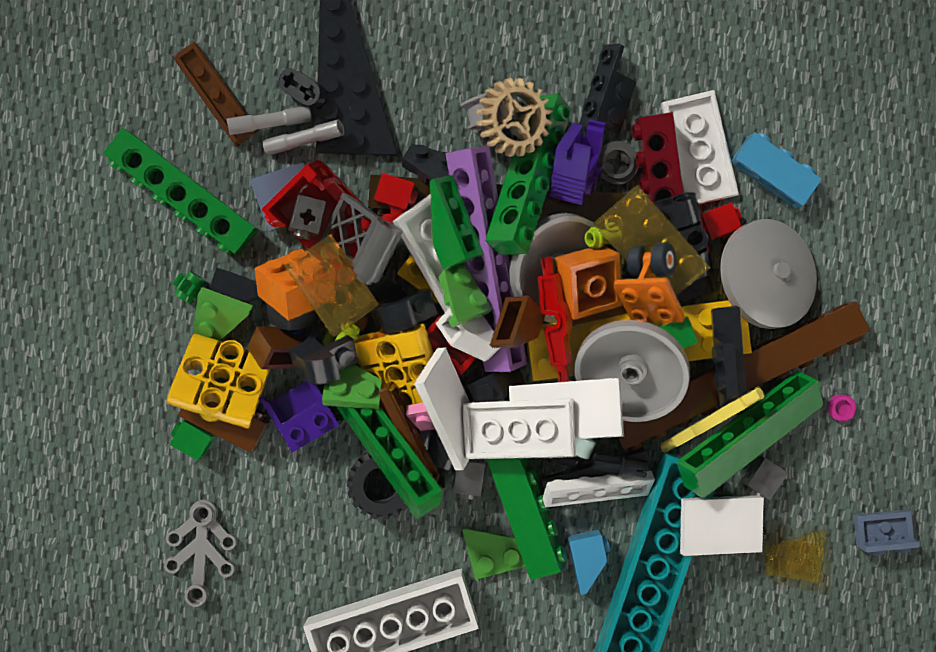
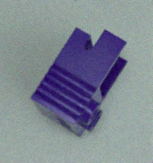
(578, 162)
(302, 414)

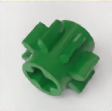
(188, 286)

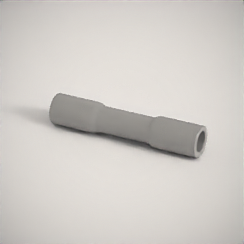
(286, 117)
(318, 133)

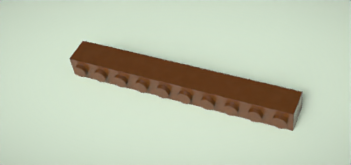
(767, 361)

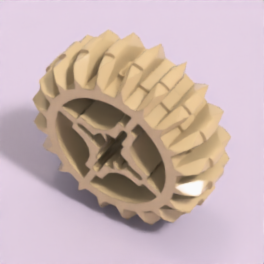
(526, 136)

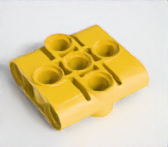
(410, 351)
(200, 357)

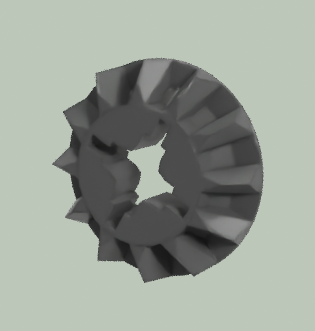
(627, 156)

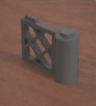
(374, 246)

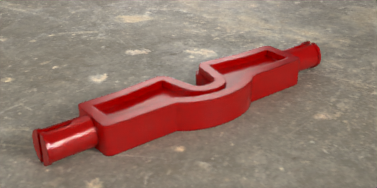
(553, 304)

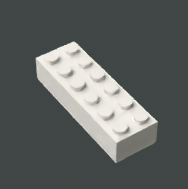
(397, 619)

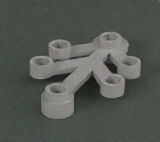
(201, 547)

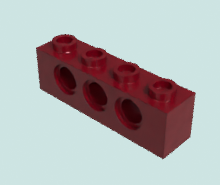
(667, 155)

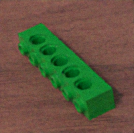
(128, 146)
(527, 185)

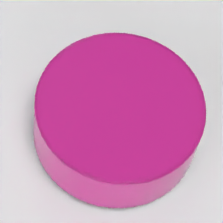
(841, 407)

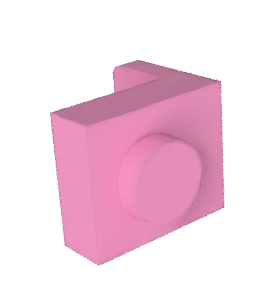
(419, 416)

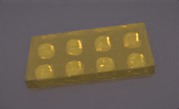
(639, 222)

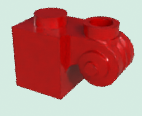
(396, 194)
(722, 222)

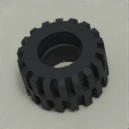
(364, 498)

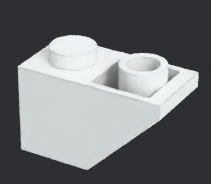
(469, 337)

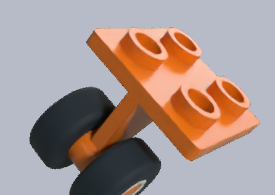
(650, 297)

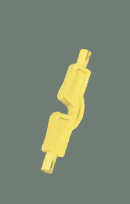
(712, 420)

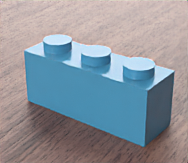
(776, 170)

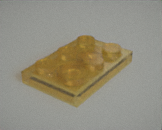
(331, 285)

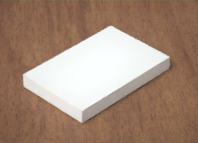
(721, 525)

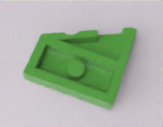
(463, 296)
(218, 314)
(353, 389)
(491, 553)

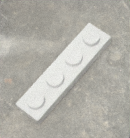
(596, 489)

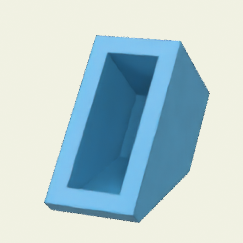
(588, 557)

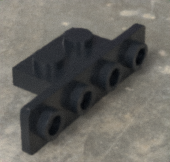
(609, 92)
(728, 354)

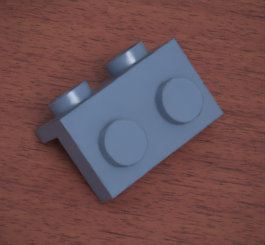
(885, 532)

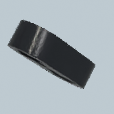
(299, 92)

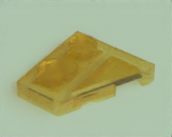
(797, 557)

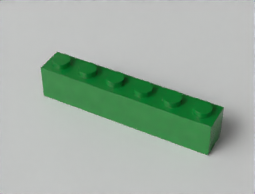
(750, 434)
(394, 458)
(528, 516)

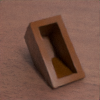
(518, 322)
(271, 347)

